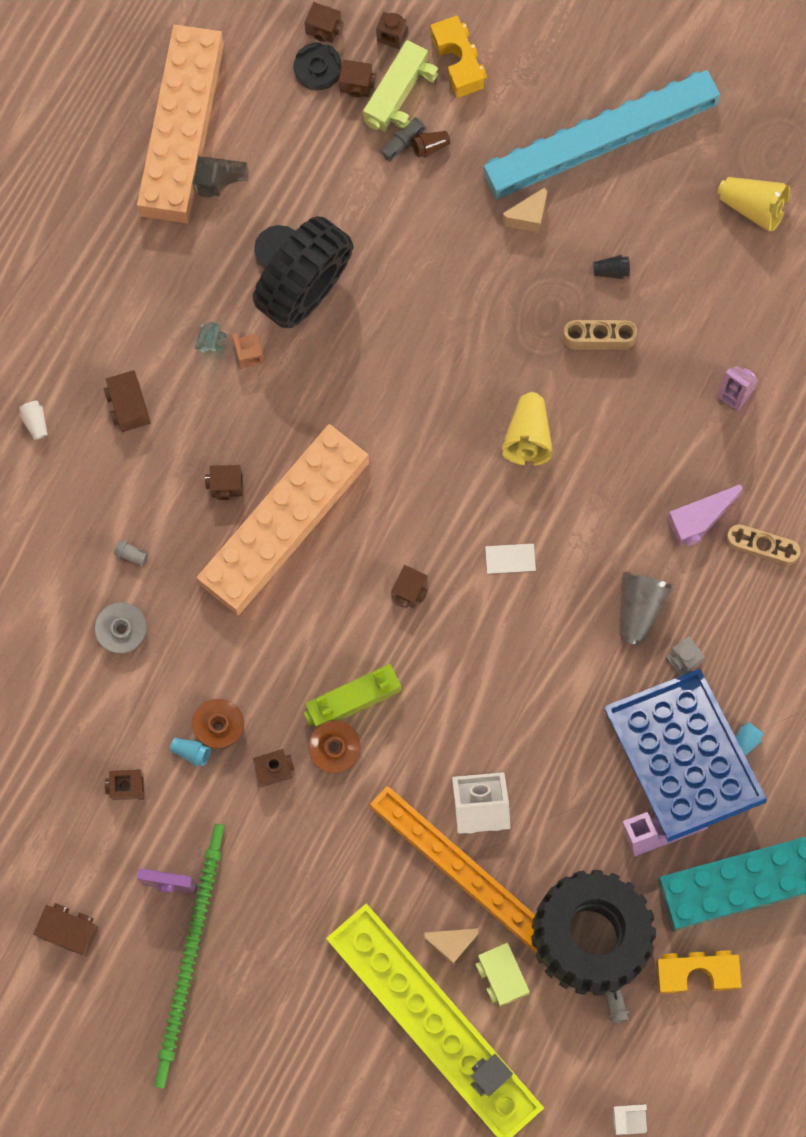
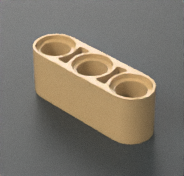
(610, 328)

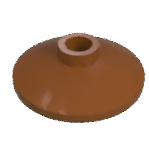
(218, 712)
(347, 749)

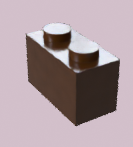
(127, 400)
(65, 929)

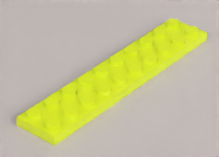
(430, 1019)

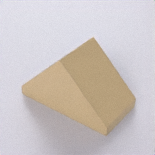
(528, 213)
(451, 943)

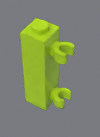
(353, 697)

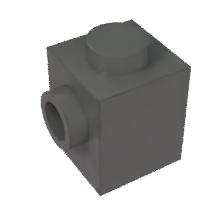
(489, 1075)

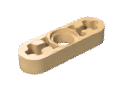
(773, 539)

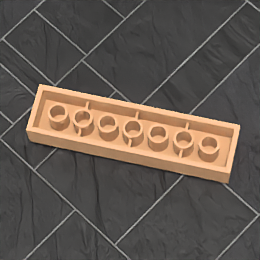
(180, 123)
(283, 519)

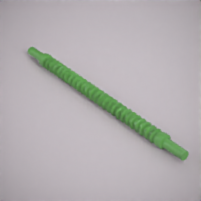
(167, 1055)

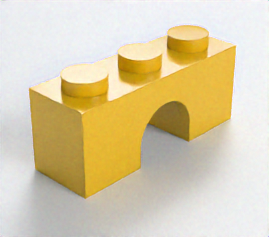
(451, 37)
(721, 969)

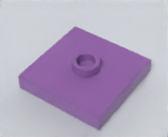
(166, 881)

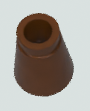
(429, 143)

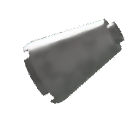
(640, 605)

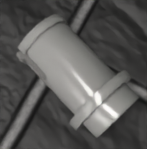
(130, 553)
(617, 1007)

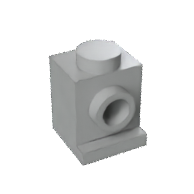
(685, 656)

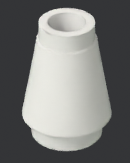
(33, 418)

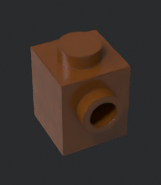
(323, 23)
(356, 78)
(224, 481)
(409, 588)
(273, 767)

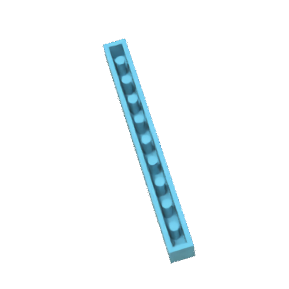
(601, 134)

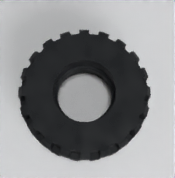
(302, 272)
(620, 906)

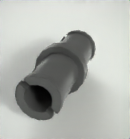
(402, 139)

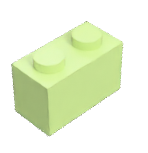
(502, 974)

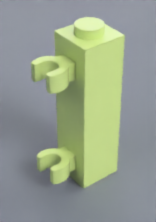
(395, 87)

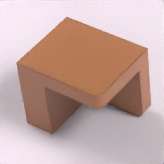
(248, 350)

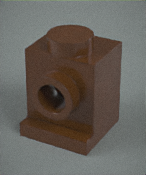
(393, 25)
(117, 778)

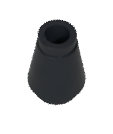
(612, 267)

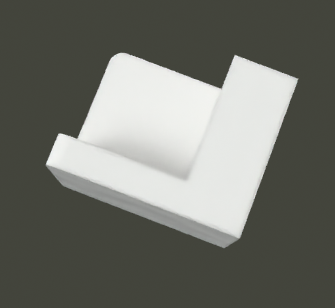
(629, 1119)

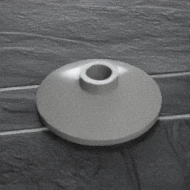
(120, 615)

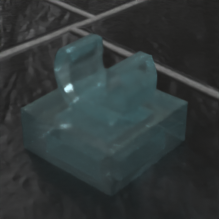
(207, 337)

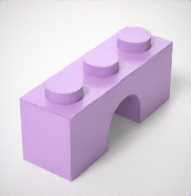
(646, 834)

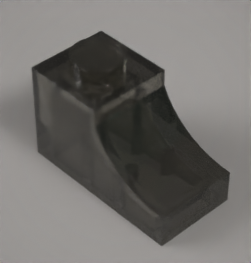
(216, 174)

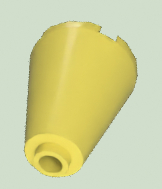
(756, 199)
(528, 432)

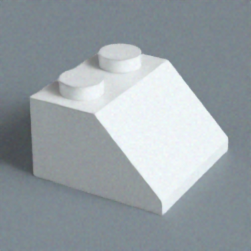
(481, 803)

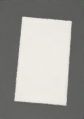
(510, 558)

